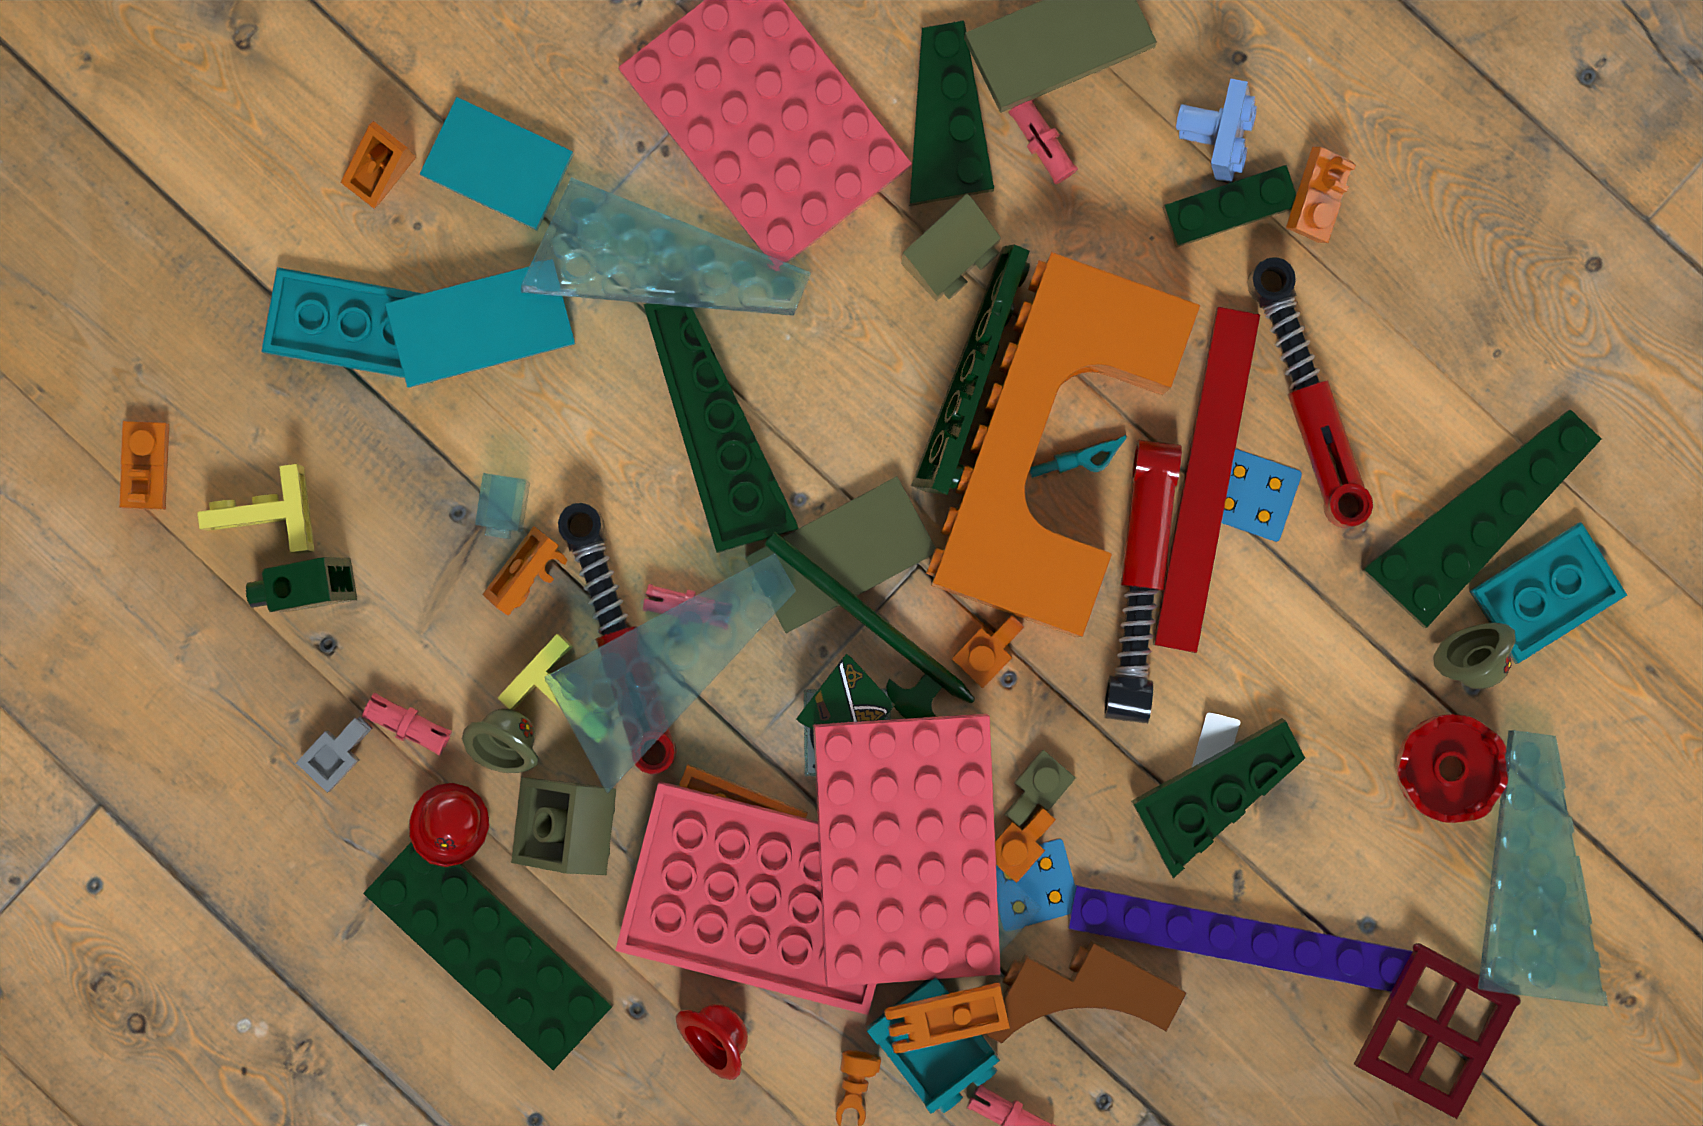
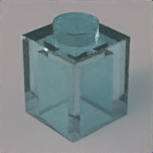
(502, 505)

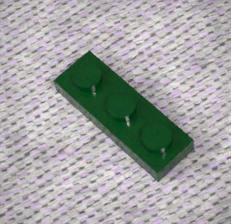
(1230, 206)

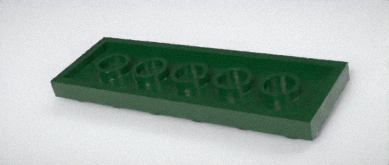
(490, 953)

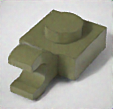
(1042, 784)

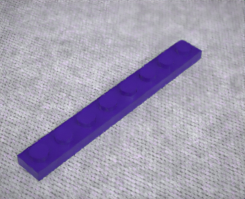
(1236, 938)

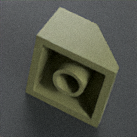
(952, 249)
(563, 826)

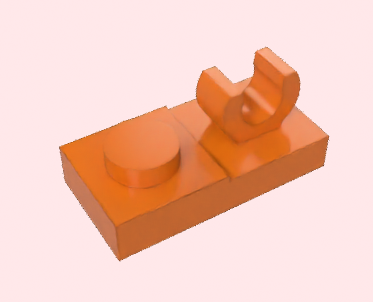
(1320, 195)
(144, 465)
(516, 577)

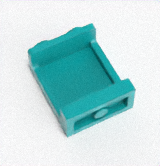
(938, 1070)

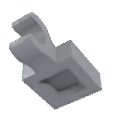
(332, 757)

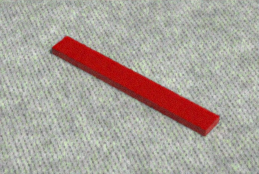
(1206, 480)

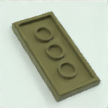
(1055, 45)
(855, 546)

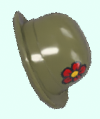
(1477, 655)
(502, 742)

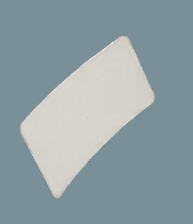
(1216, 735)

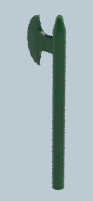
(910, 702)

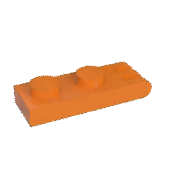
(948, 1017)

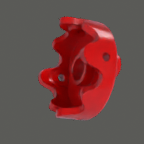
(1482, 772)

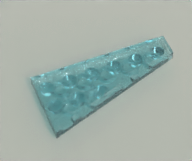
(634, 254)
(645, 679)
(1538, 899)

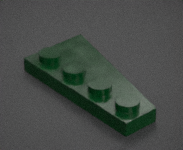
(949, 129)
(1205, 799)

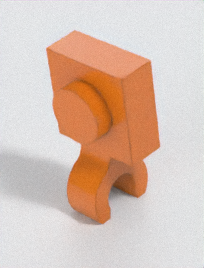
(985, 654)
(1017, 847)

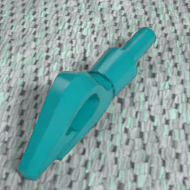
(1072, 459)

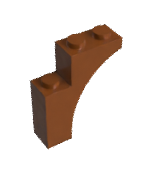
(1098, 981)

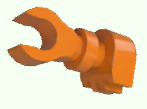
(857, 1066)

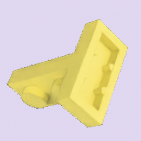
(268, 510)
(535, 672)

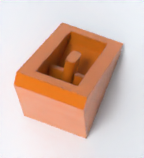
(376, 165)

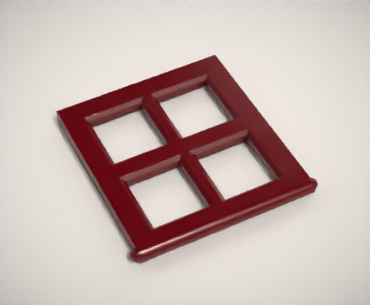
(1436, 1031)

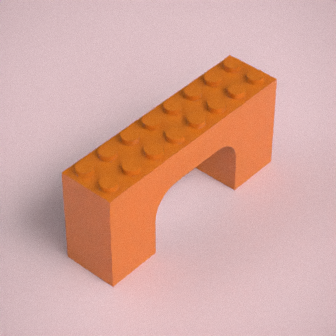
(1073, 327)

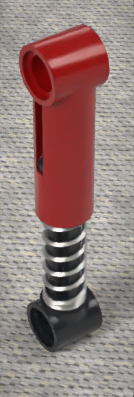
(1311, 400)
(590, 554)
(1143, 571)

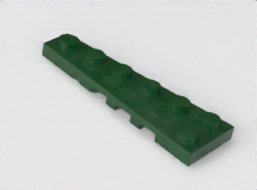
(725, 458)
(939, 464)
(1458, 540)

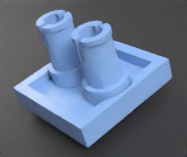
(1222, 129)

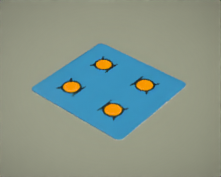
(1259, 495)
(1050, 882)

